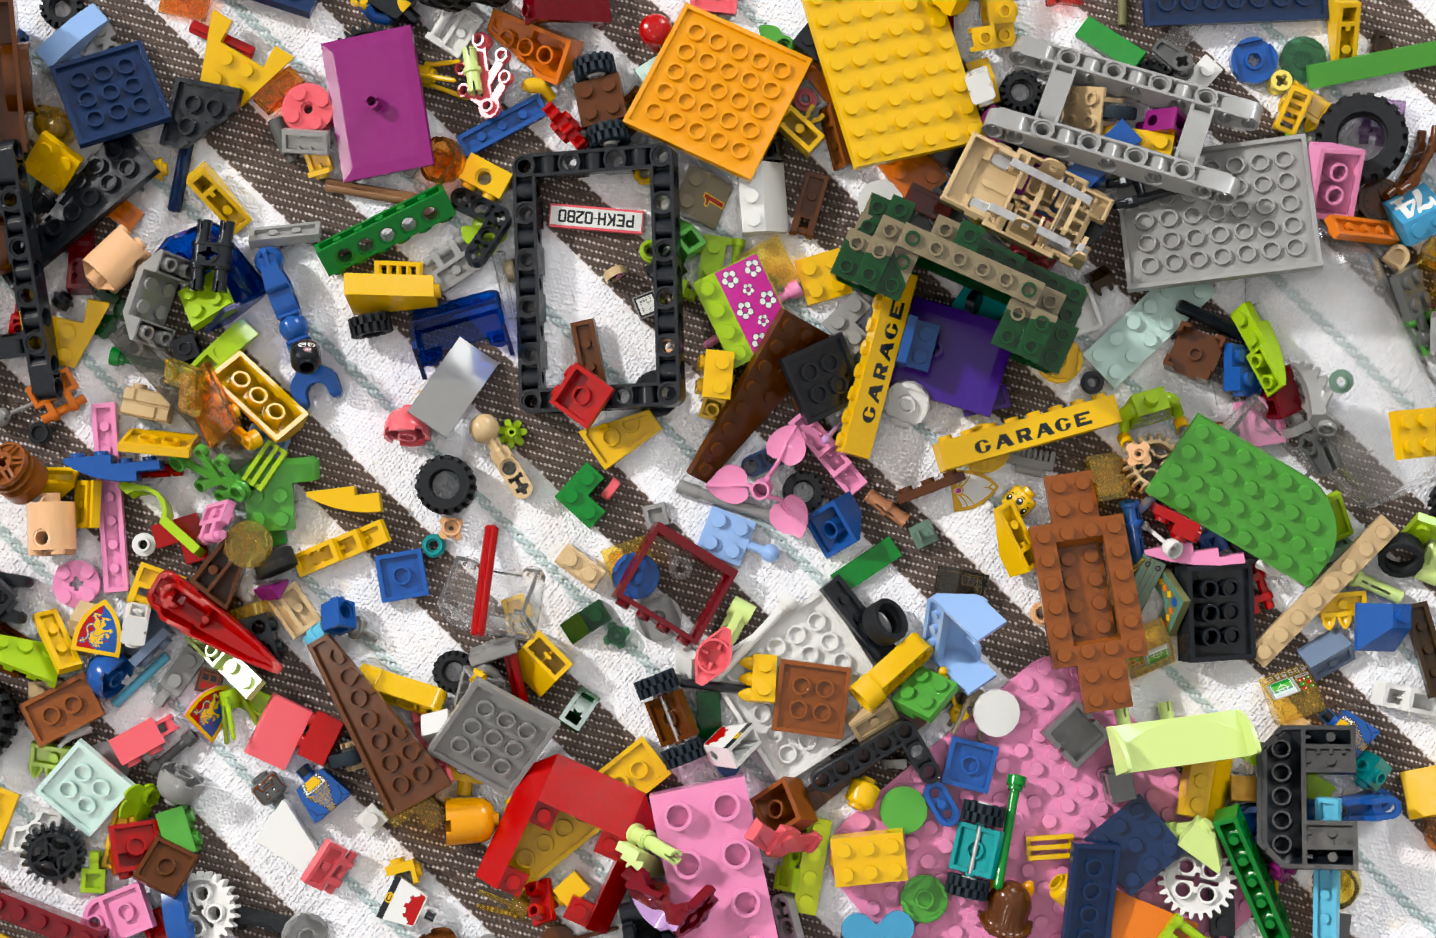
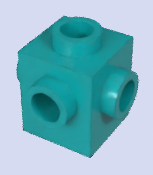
(1371, 771)

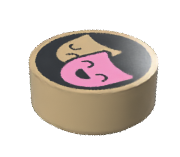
(615, 274)

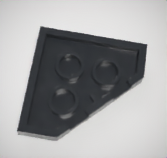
(197, 111)

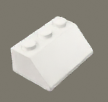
(764, 201)

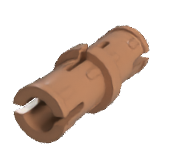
(886, 507)

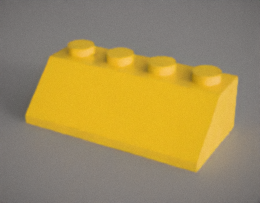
(261, 398)
(1203, 789)

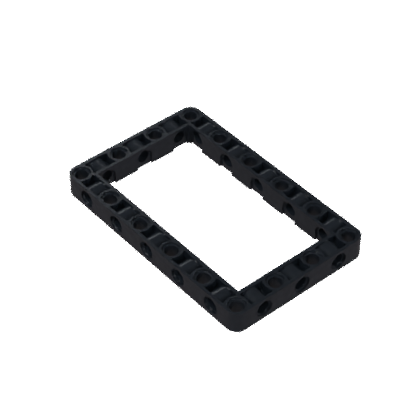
(666, 270)

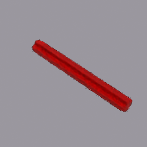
(484, 581)

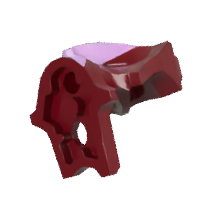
(654, 903)

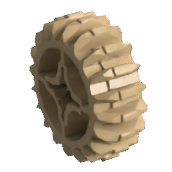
(1136, 473)

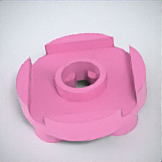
(66, 575)

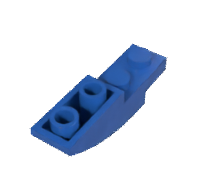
(105, 466)

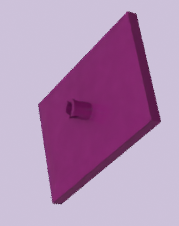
(378, 104)

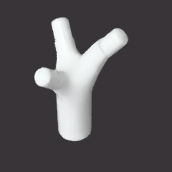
(76, 734)

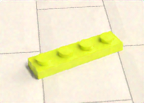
(812, 870)

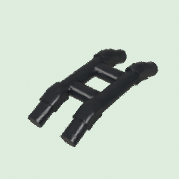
(1141, 198)

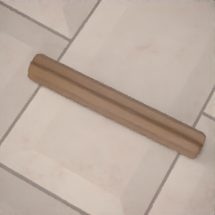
(367, 191)

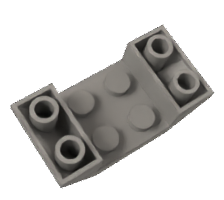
(152, 298)

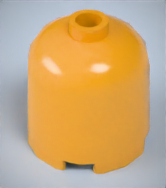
(470, 820)

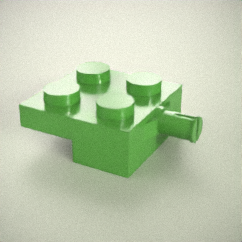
(924, 694)

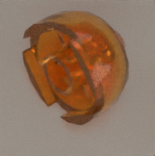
(449, 161)

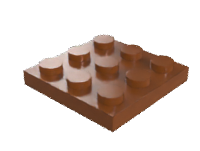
(811, 699)

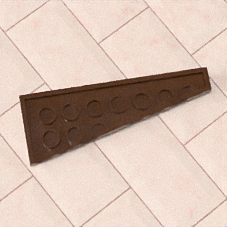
(755, 394)
(391, 753)

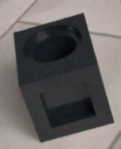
(187, 348)

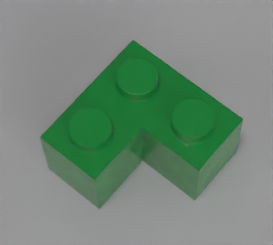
(577, 494)

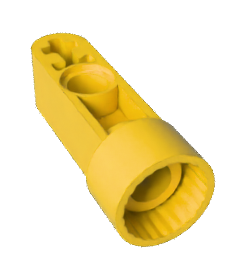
(891, 671)
(405, 692)

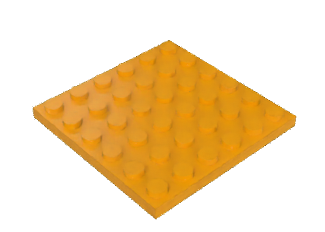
(718, 92)

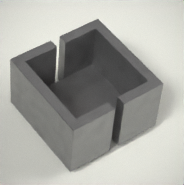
(1075, 734)

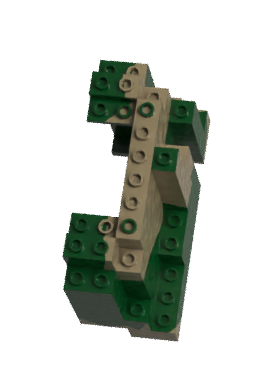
(1039, 303)

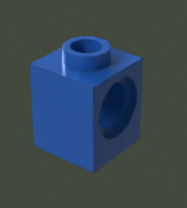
(338, 616)

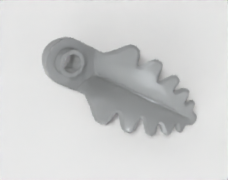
(1316, 397)

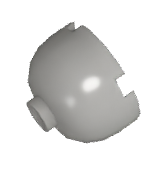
(179, 785)

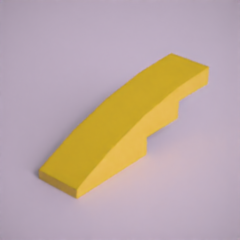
(342, 547)

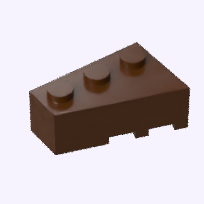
(219, 577)

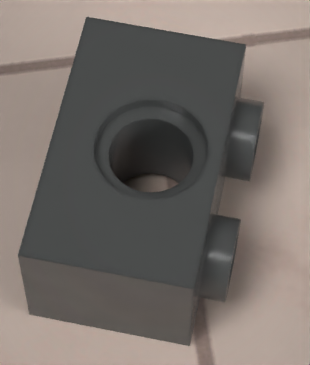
(1118, 787)

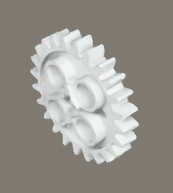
(1192, 902)
(204, 909)

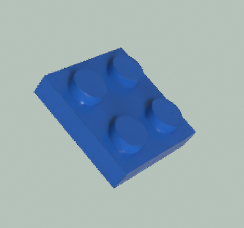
(402, 575)
(969, 764)

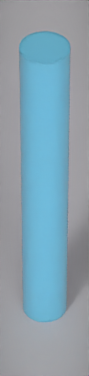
(141, 679)

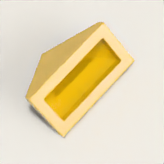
(60, 480)

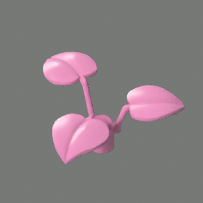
(731, 484)

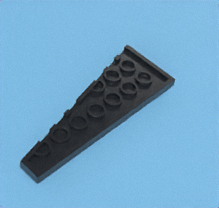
(102, 186)

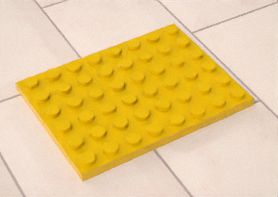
(892, 78)

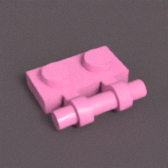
(213, 521)

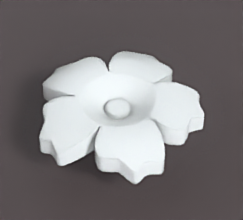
(247, 585)

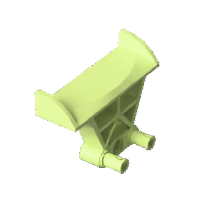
(1179, 739)

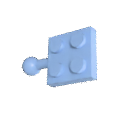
(730, 536)

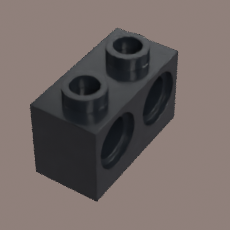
(269, 635)

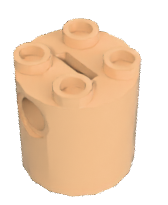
(115, 260)
(51, 526)

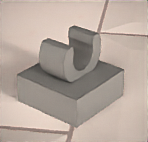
(1296, 426)

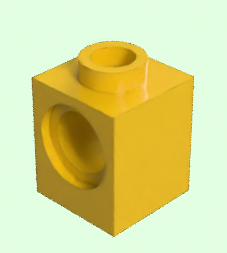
(572, 884)

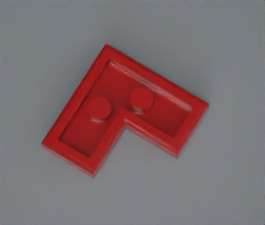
(188, 524)

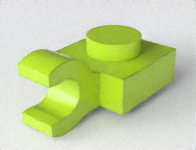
(786, 874)
(93, 877)

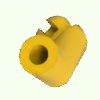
(538, 85)

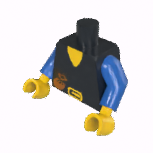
(388, 11)

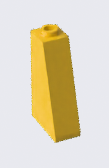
(389, 292)

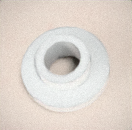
(151, 546)

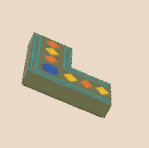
(1175, 601)

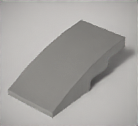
(453, 387)

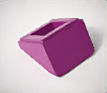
(272, 590)

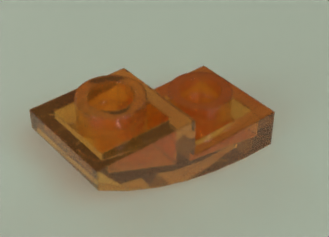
(273, 92)

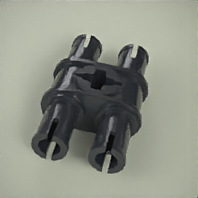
(204, 248)

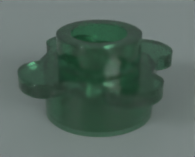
(622, 631)

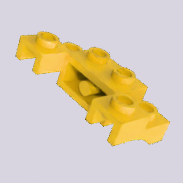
(997, 25)

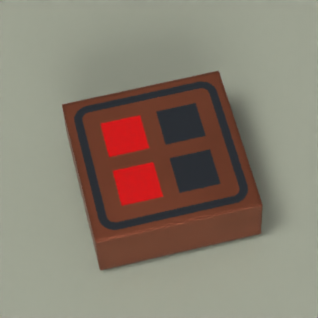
(207, 679)

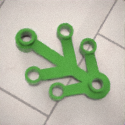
(237, 489)

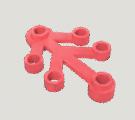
(487, 77)

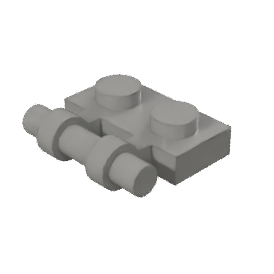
(454, 270)

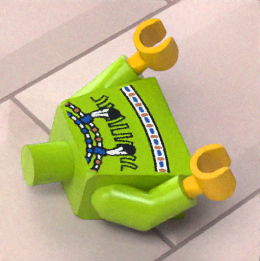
(1149, 408)

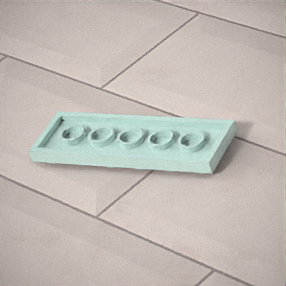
(1142, 331)

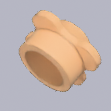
(1133, 459)
(447, 522)

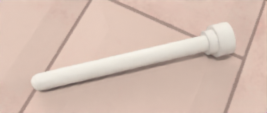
(785, 605)

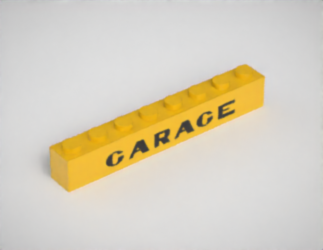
(874, 373)
(1026, 433)

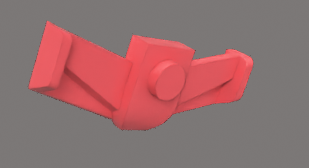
(782, 841)

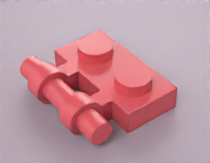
(324, 865)

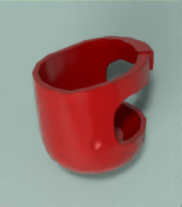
(654, 31)

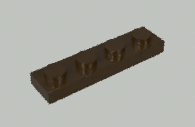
(1424, 645)

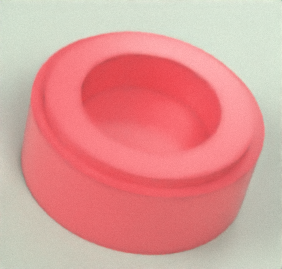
(610, 488)

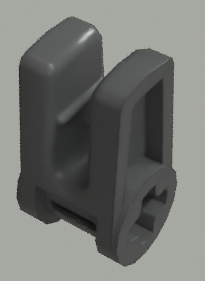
(1173, 58)
(1320, 454)

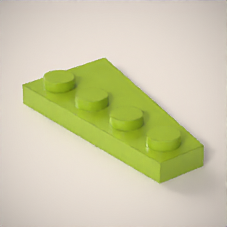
(28, 658)

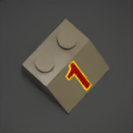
(703, 197)

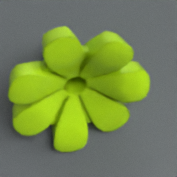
(513, 438)

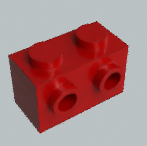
(321, 737)

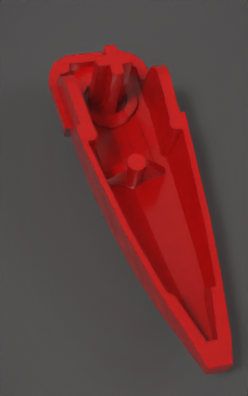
(204, 620)

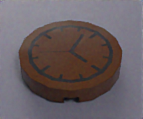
(1371, 199)

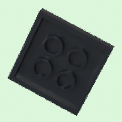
(820, 377)

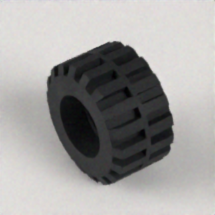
(425, 484)

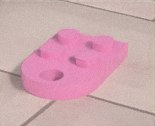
(123, 911)

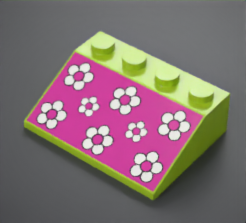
(739, 305)

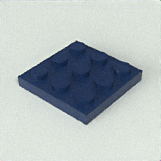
(1144, 841)

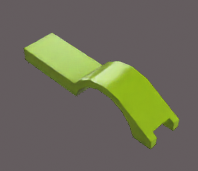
(166, 520)

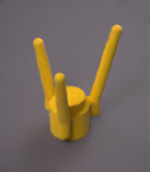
(429, 76)

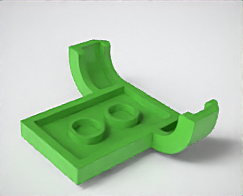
(276, 503)

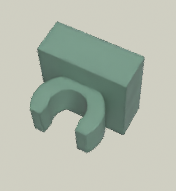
(923, 534)

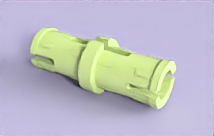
(472, 70)

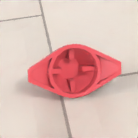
(713, 656)

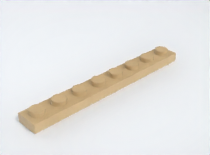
(1324, 589)

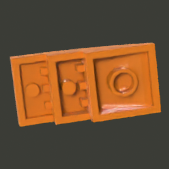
(1141, 919)

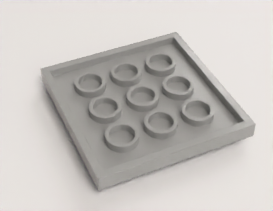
(493, 736)

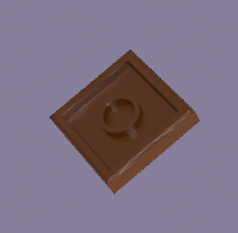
(166, 867)

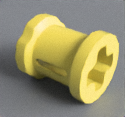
(1286, 82)

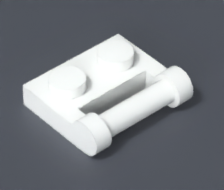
(459, 34)

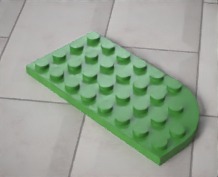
(1248, 499)

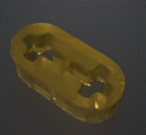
(250, 610)

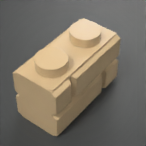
(146, 404)
(580, 567)

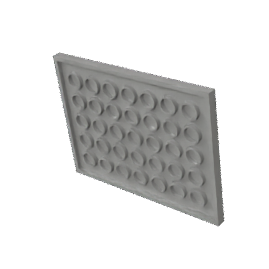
(1200, 242)

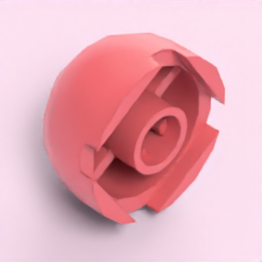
(406, 428)

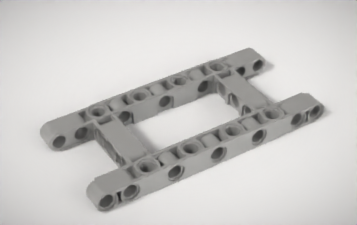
(1173, 173)

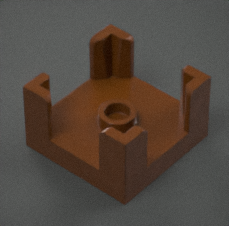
(1195, 354)

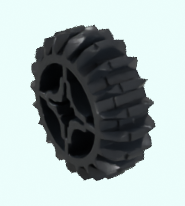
(58, 871)

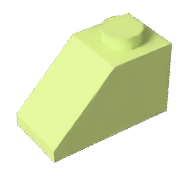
(1202, 842)

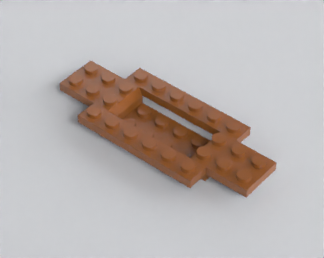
(1080, 609)

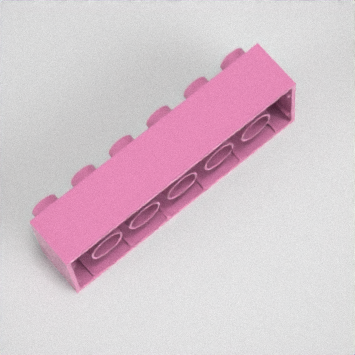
(709, 829)

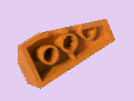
(538, 47)

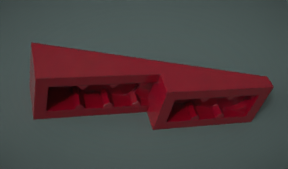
(75, 281)

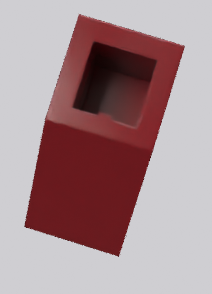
(1286, 400)

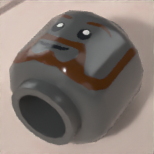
(268, 788)

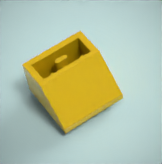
(542, 663)

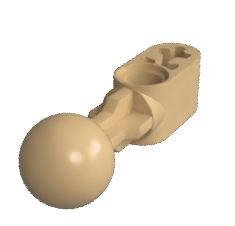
(485, 430)

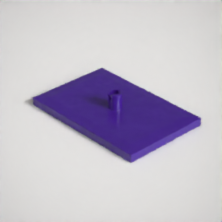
(964, 362)

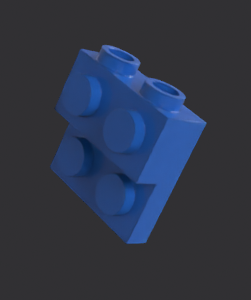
(1238, 373)

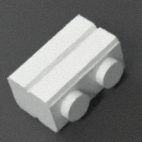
(980, 86)
(135, 624)

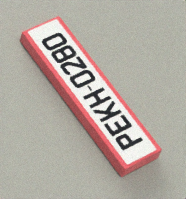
(596, 219)

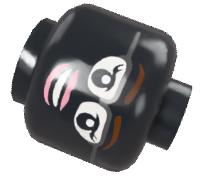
(305, 356)

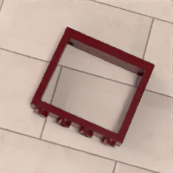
(697, 553)

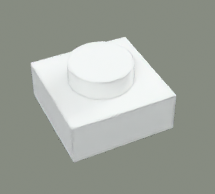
(371, 819)

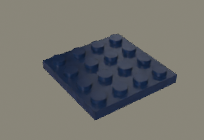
(110, 94)

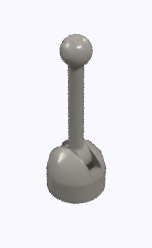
(5, 414)

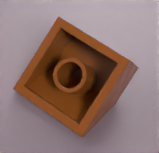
(785, 804)

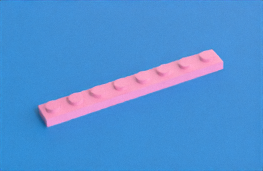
(112, 510)

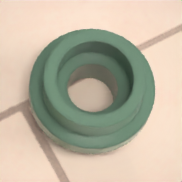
(1349, 381)

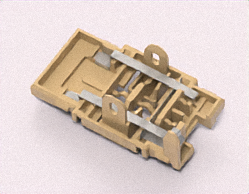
(987, 182)

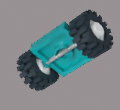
(975, 850)

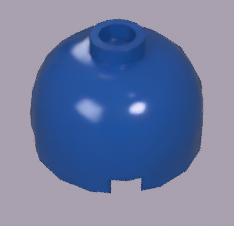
(107, 673)

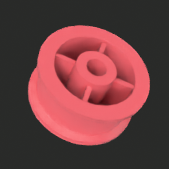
(301, 100)

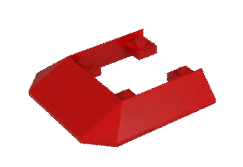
(585, 794)

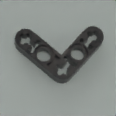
(489, 222)

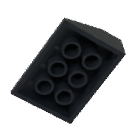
(1220, 613)

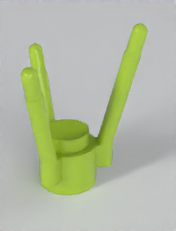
(230, 700)

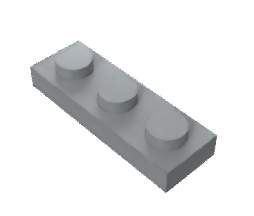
(285, 234)

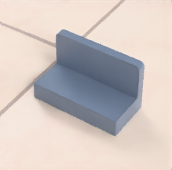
(1326, 653)

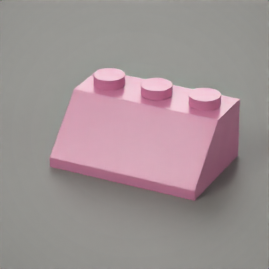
(1335, 177)

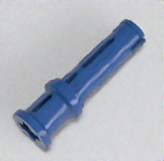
(1133, 526)

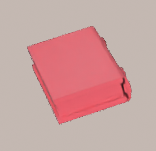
(278, 731)

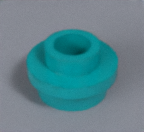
(426, 545)

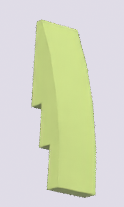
(640, 858)

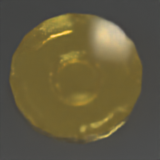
(248, 544)

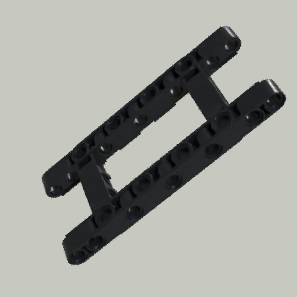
(28, 275)

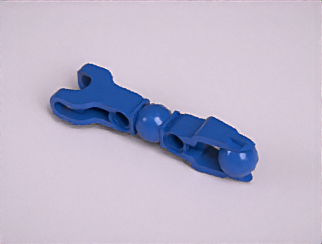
(292, 325)
(1361, 806)

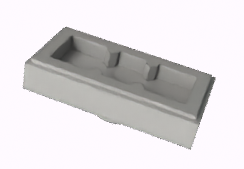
(305, 141)

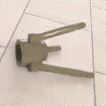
(967, 702)

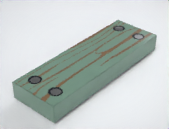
(1146, 579)

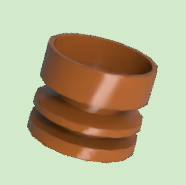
(21, 474)

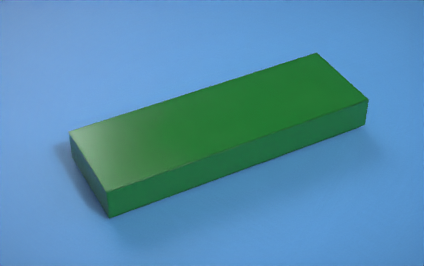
(1109, 43)
(869, 562)

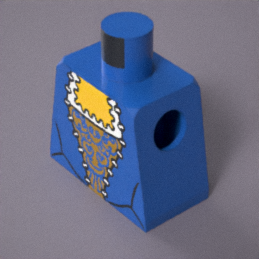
(1364, 732)
(321, 791)

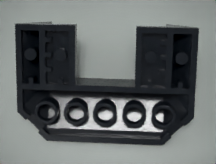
(1283, 797)

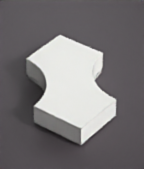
(18, 833)

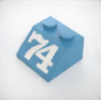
(1413, 215)

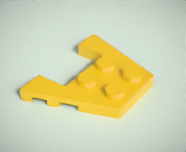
(233, 69)
(74, 335)

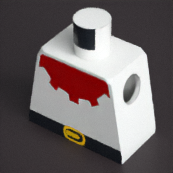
(731, 745)
(406, 903)

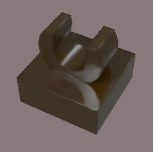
(1099, 278)

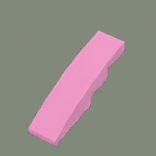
(835, 463)
(1204, 556)

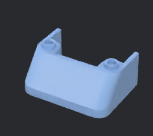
(954, 629)

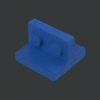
(917, 344)

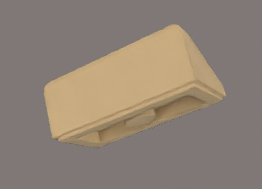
(868, 723)

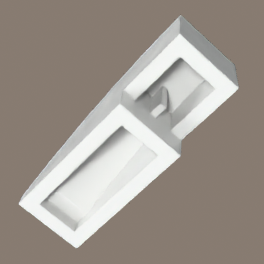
(1403, 698)

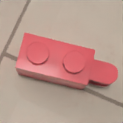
(141, 740)

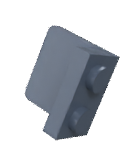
(157, 638)

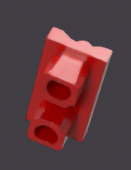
(542, 902)

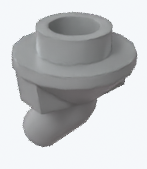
(362, 629)

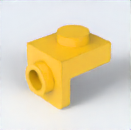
(319, 165)
(401, 865)

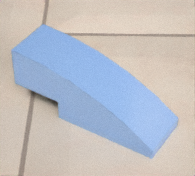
(72, 36)

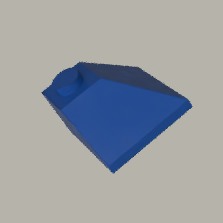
(836, 524)
(1381, 626)

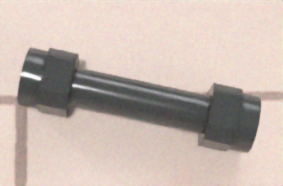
(187, 739)

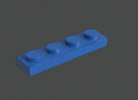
(503, 126)

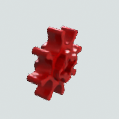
(565, 126)

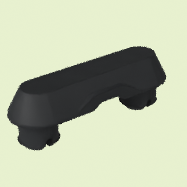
(255, 917)

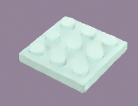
(84, 787)

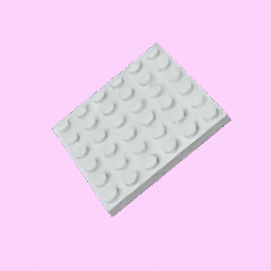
(808, 635)

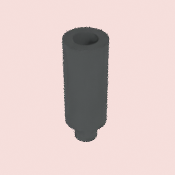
(276, 125)

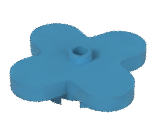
(893, 925)

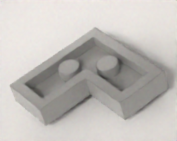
(845, 320)

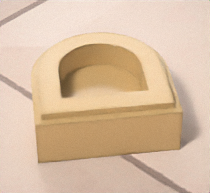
(1396, 257)

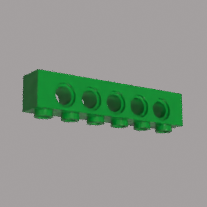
(390, 218)
(1251, 872)

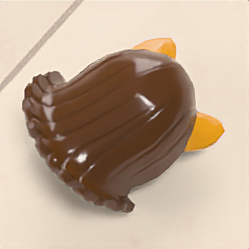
(1008, 910)

